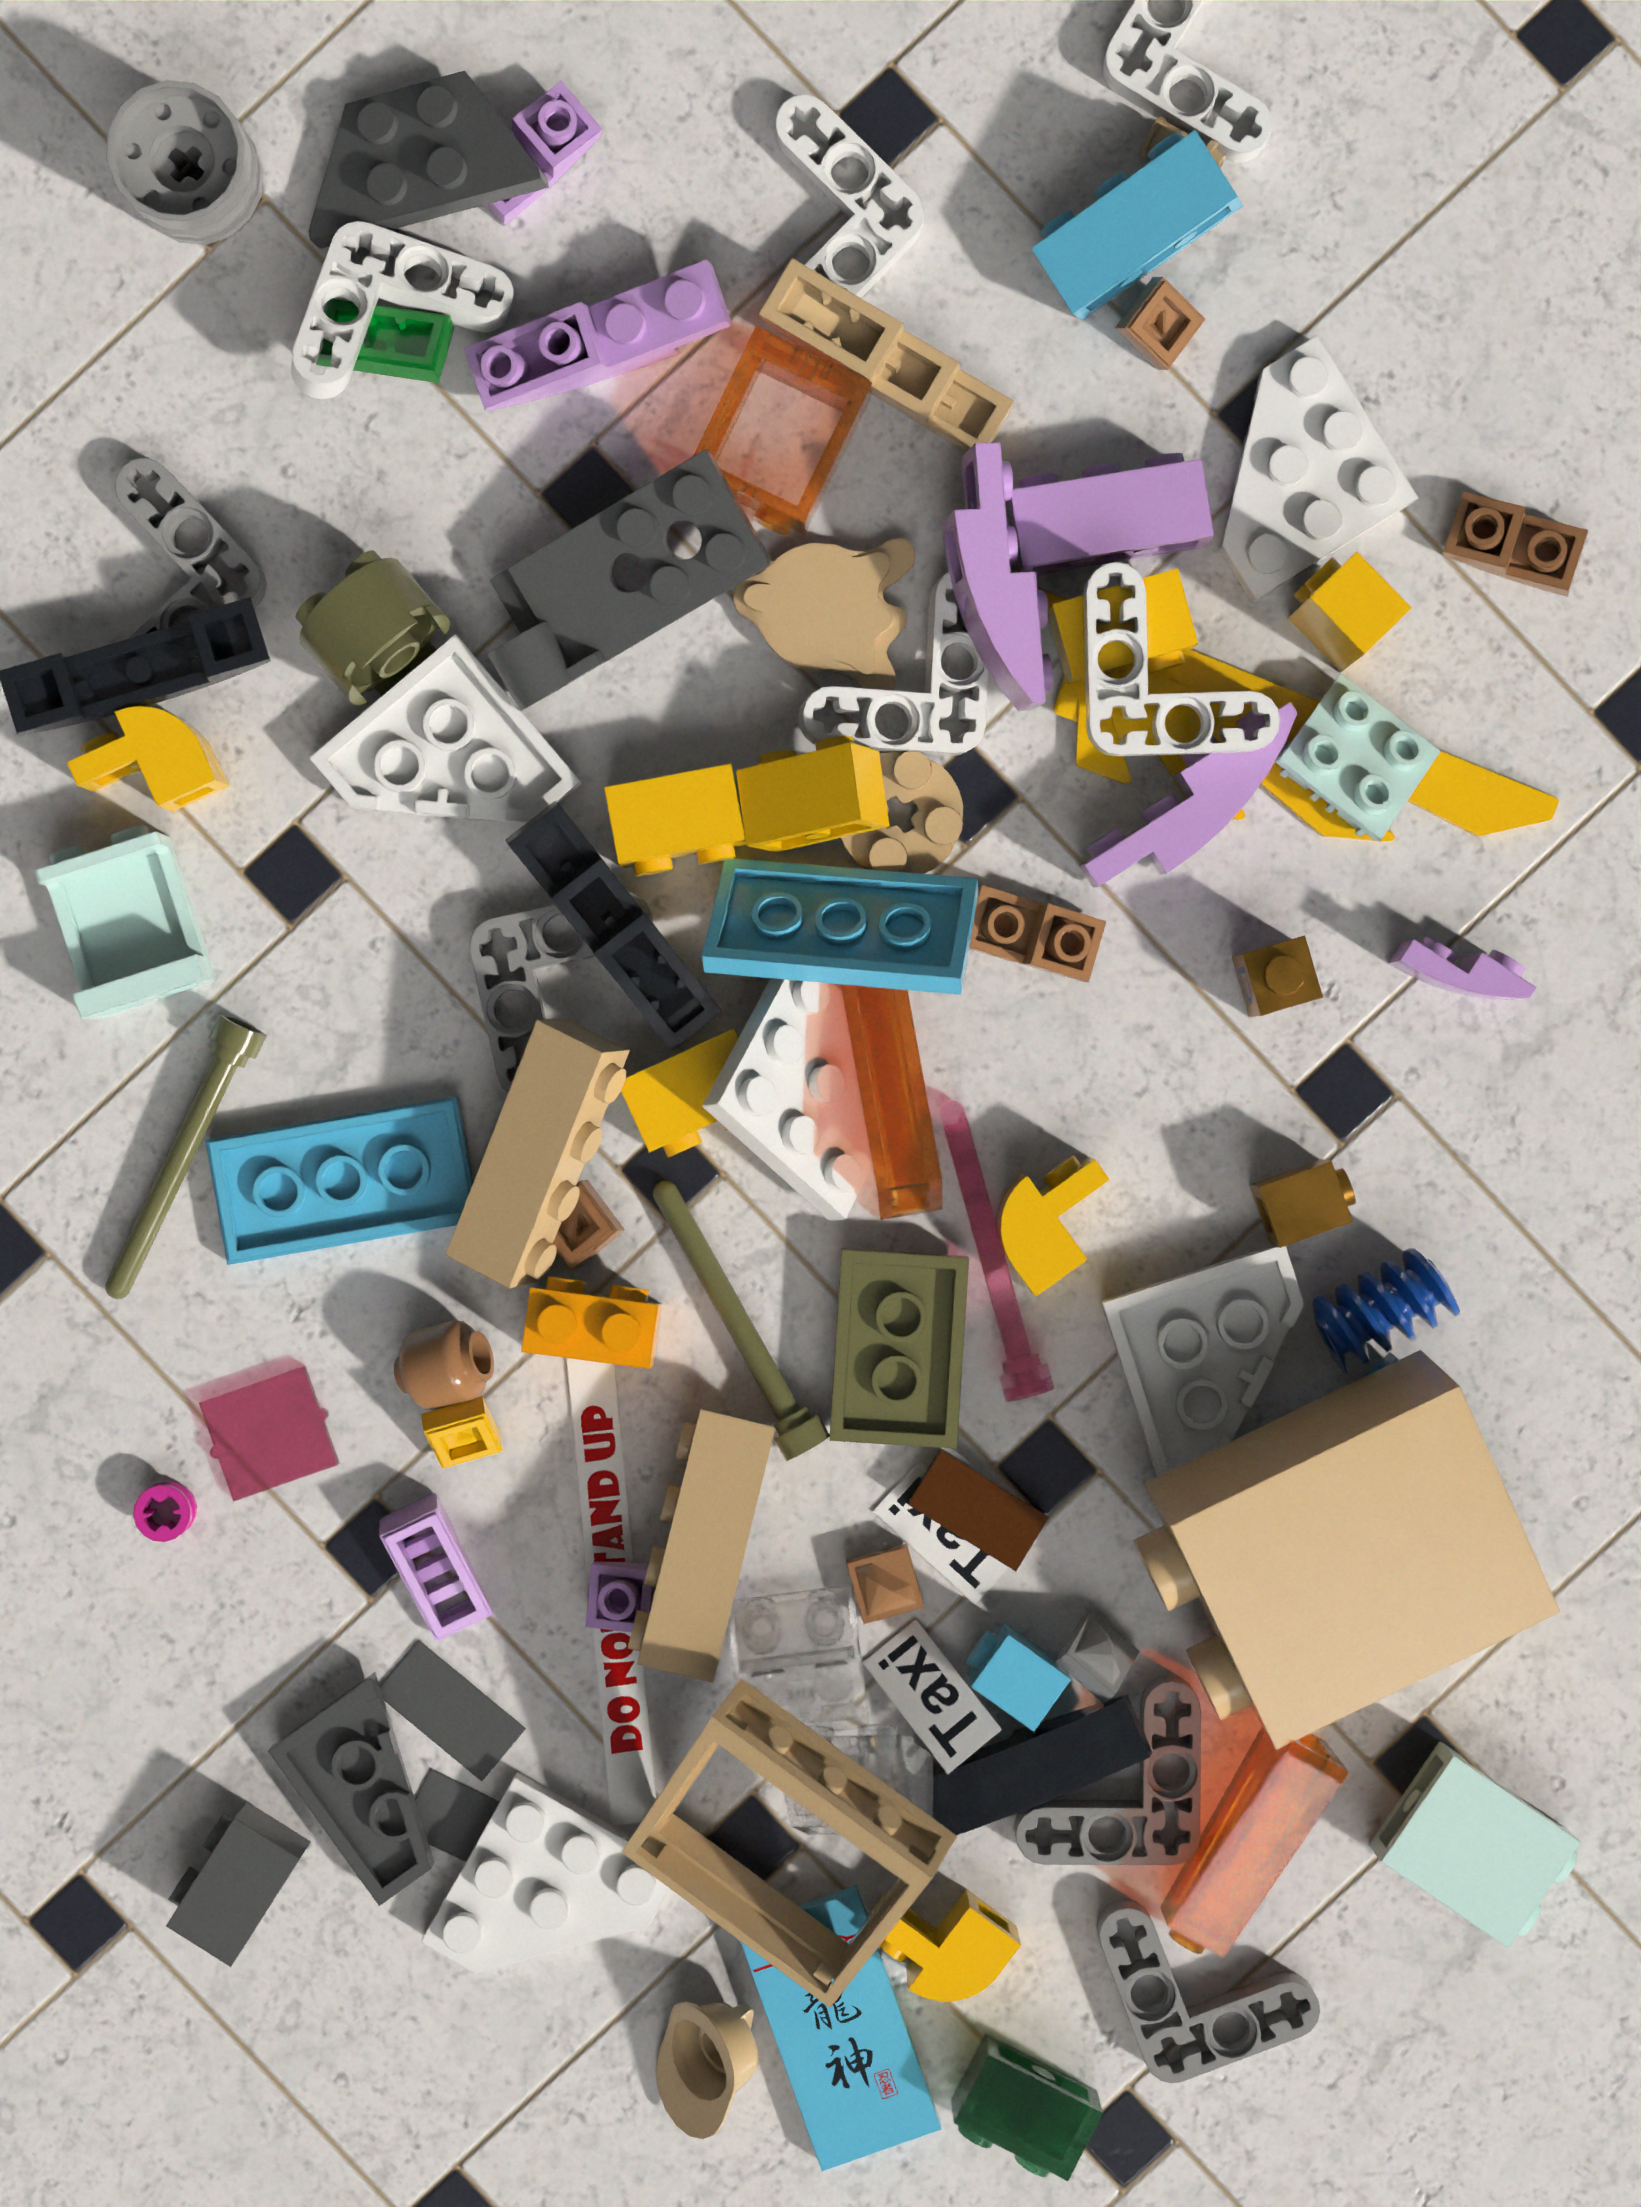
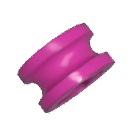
(159, 1492)

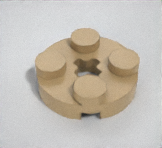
(936, 824)

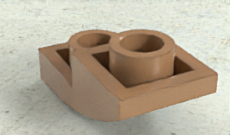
(1515, 544)
(1035, 934)

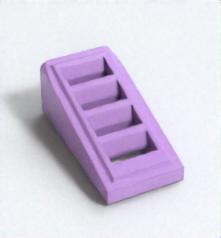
(417, 1517)

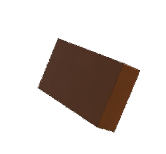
(977, 1510)

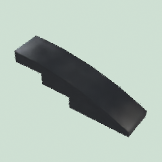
(613, 925)
(1039, 1765)

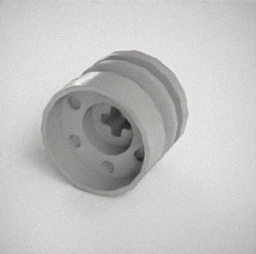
(164, 131)

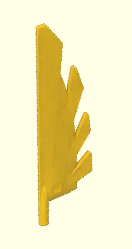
(1450, 789)

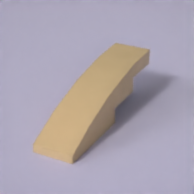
(877, 348)

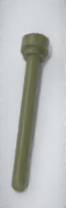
(231, 1048)
(795, 1425)

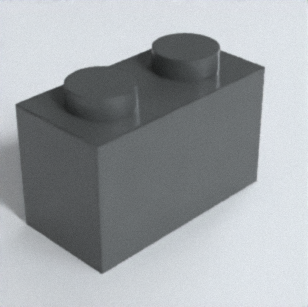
(237, 1883)

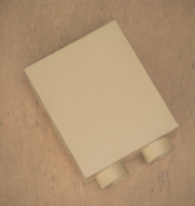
(1344, 1551)

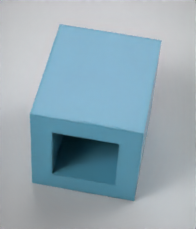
(1016, 1675)

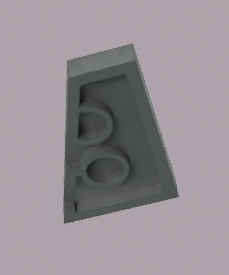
(358, 1788)

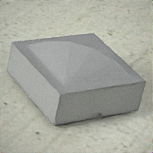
(1097, 1656)

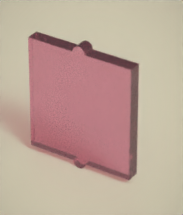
(269, 1433)

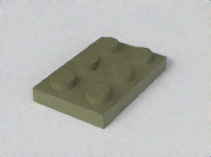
(899, 1348)

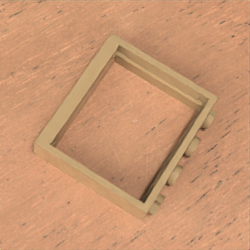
(832, 1790)

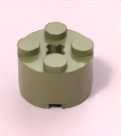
(370, 626)

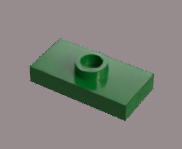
(396, 342)

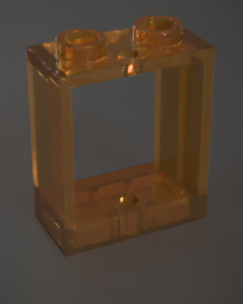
(810, 376)

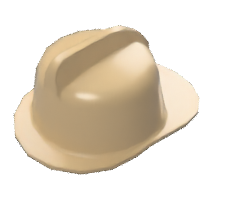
(704, 2063)

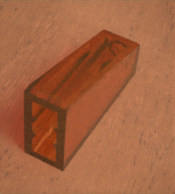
(893, 1101)
(1250, 1840)

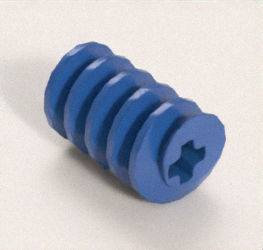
(1382, 1307)

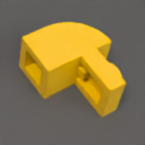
(163, 747)
(1030, 1226)
(956, 1956)

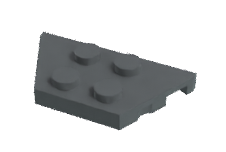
(420, 158)

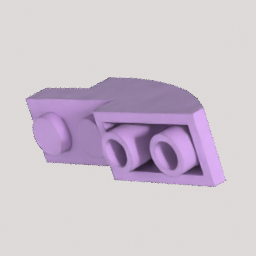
(598, 340)
(997, 606)
(1214, 792)

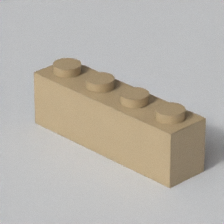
(538, 1152)
(704, 1547)

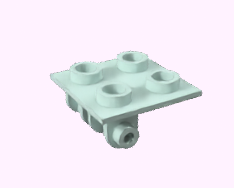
(1357, 758)

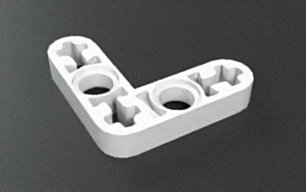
(1169, 66)
(865, 226)
(368, 283)
(1132, 691)
(922, 709)

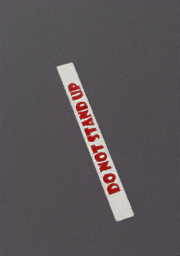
(609, 1540)

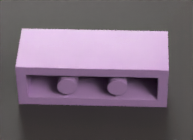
(1110, 514)

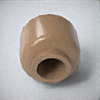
(444, 1364)

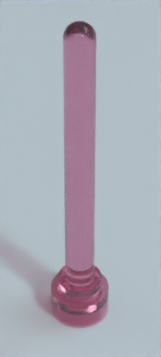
(1023, 1371)

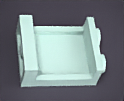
(126, 922)
(1475, 1846)

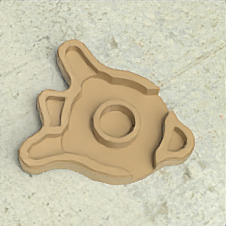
(828, 608)

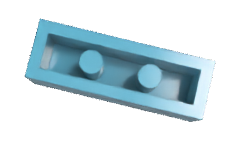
(1135, 223)

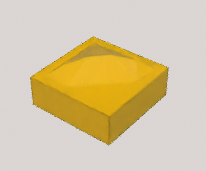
(462, 1432)

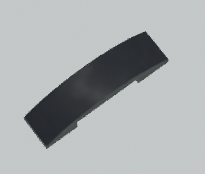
(135, 671)

